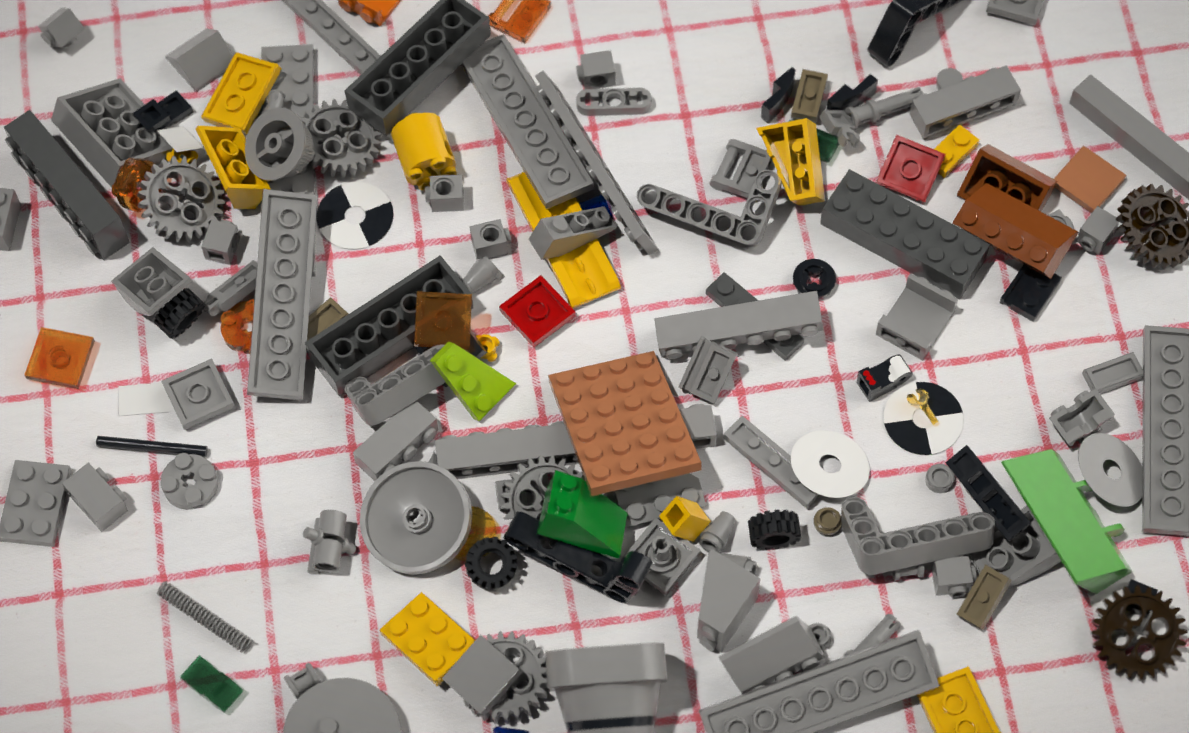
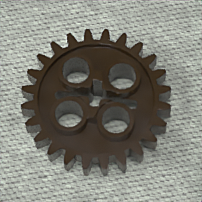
(1151, 208)
(1162, 646)

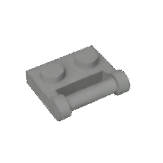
(752, 163)

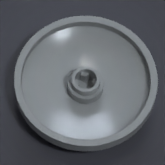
(416, 517)

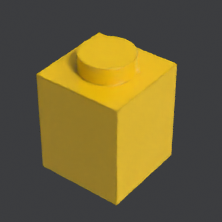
(684, 518)

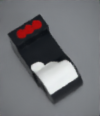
(883, 377)

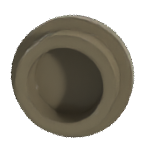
(827, 521)

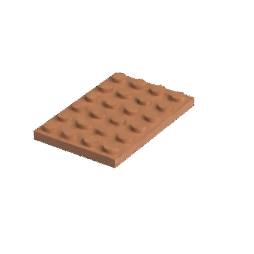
(624, 423)

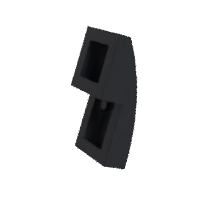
(781, 93)
(853, 97)
(166, 112)

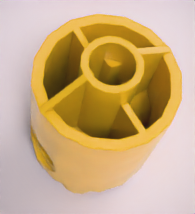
(423, 148)

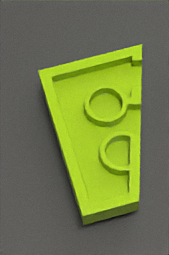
(470, 379)

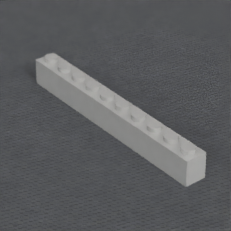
(507, 448)

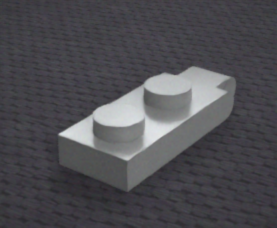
(232, 290)

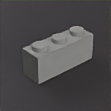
(396, 440)

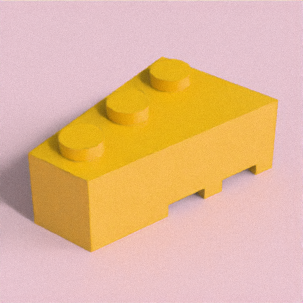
(796, 158)

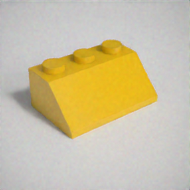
(227, 153)

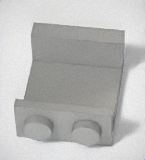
(917, 317)

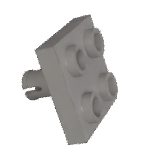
(668, 553)

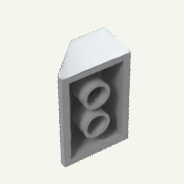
(773, 655)

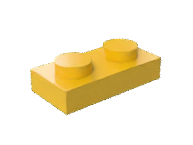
(957, 148)

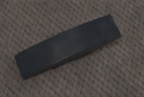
(988, 493)

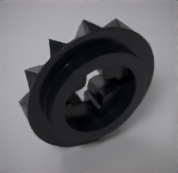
(814, 268)

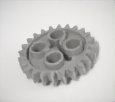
(341, 138)
(188, 177)
(522, 483)
(533, 671)

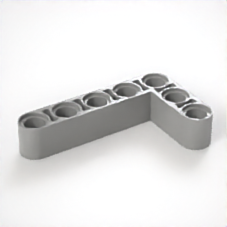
(714, 214)
(912, 545)

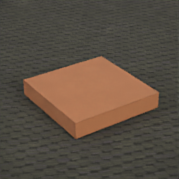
(1089, 179)

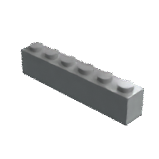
(740, 324)

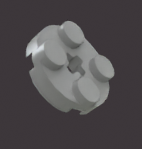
(193, 495)

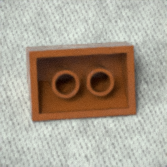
(1009, 176)

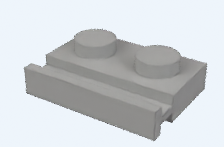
(708, 370)

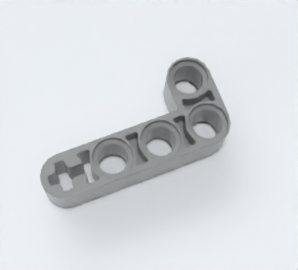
(396, 390)

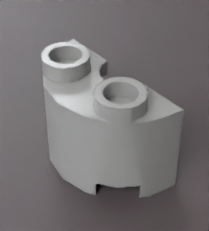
(1082, 417)

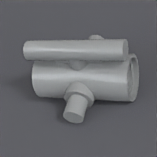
(328, 542)

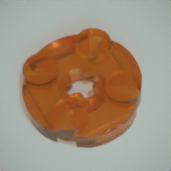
(127, 180)
(231, 326)

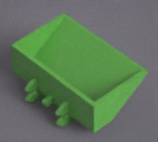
(1069, 519)

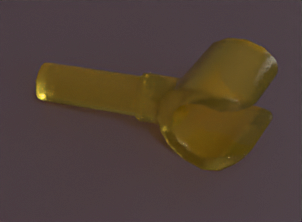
(922, 402)

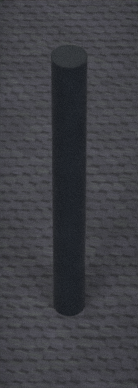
(150, 446)

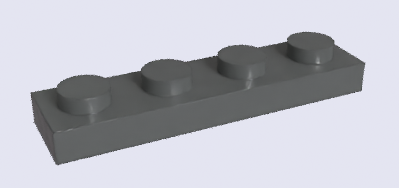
(728, 292)

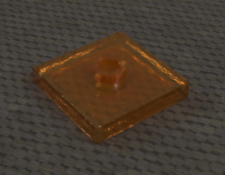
(442, 319)
(59, 358)

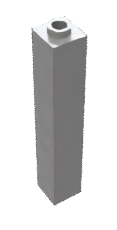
(1133, 132)

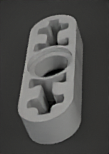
(621, 93)

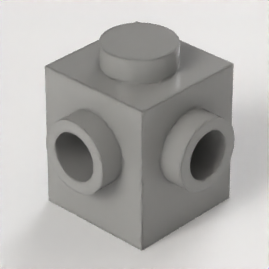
(61, 28)

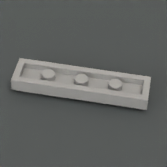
(768, 458)

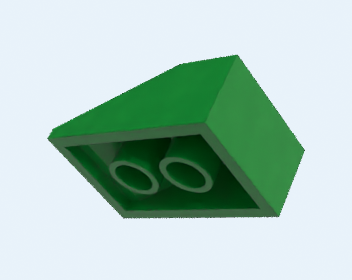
(581, 519)

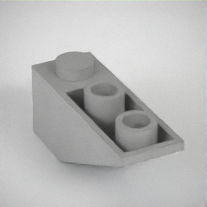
(569, 231)

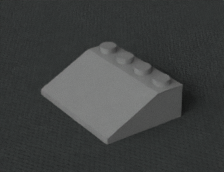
(104, 128)

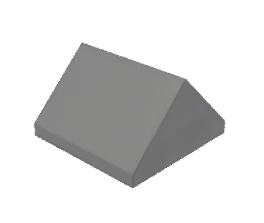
(201, 58)

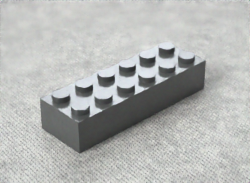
(417, 63)
(66, 185)
(904, 233)
(378, 329)

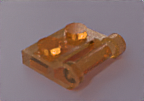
(522, 21)

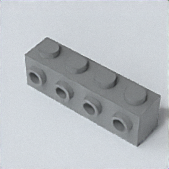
(964, 101)

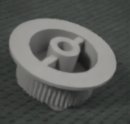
(278, 145)

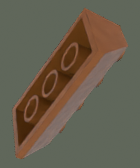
(1016, 229)

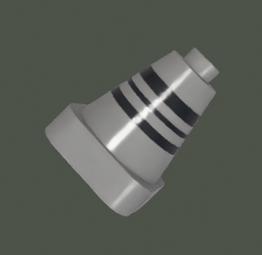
(608, 686)

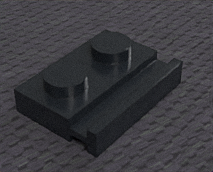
(1029, 292)

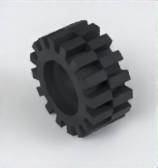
(179, 313)
(774, 529)
(497, 546)

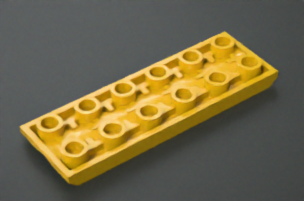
(580, 273)

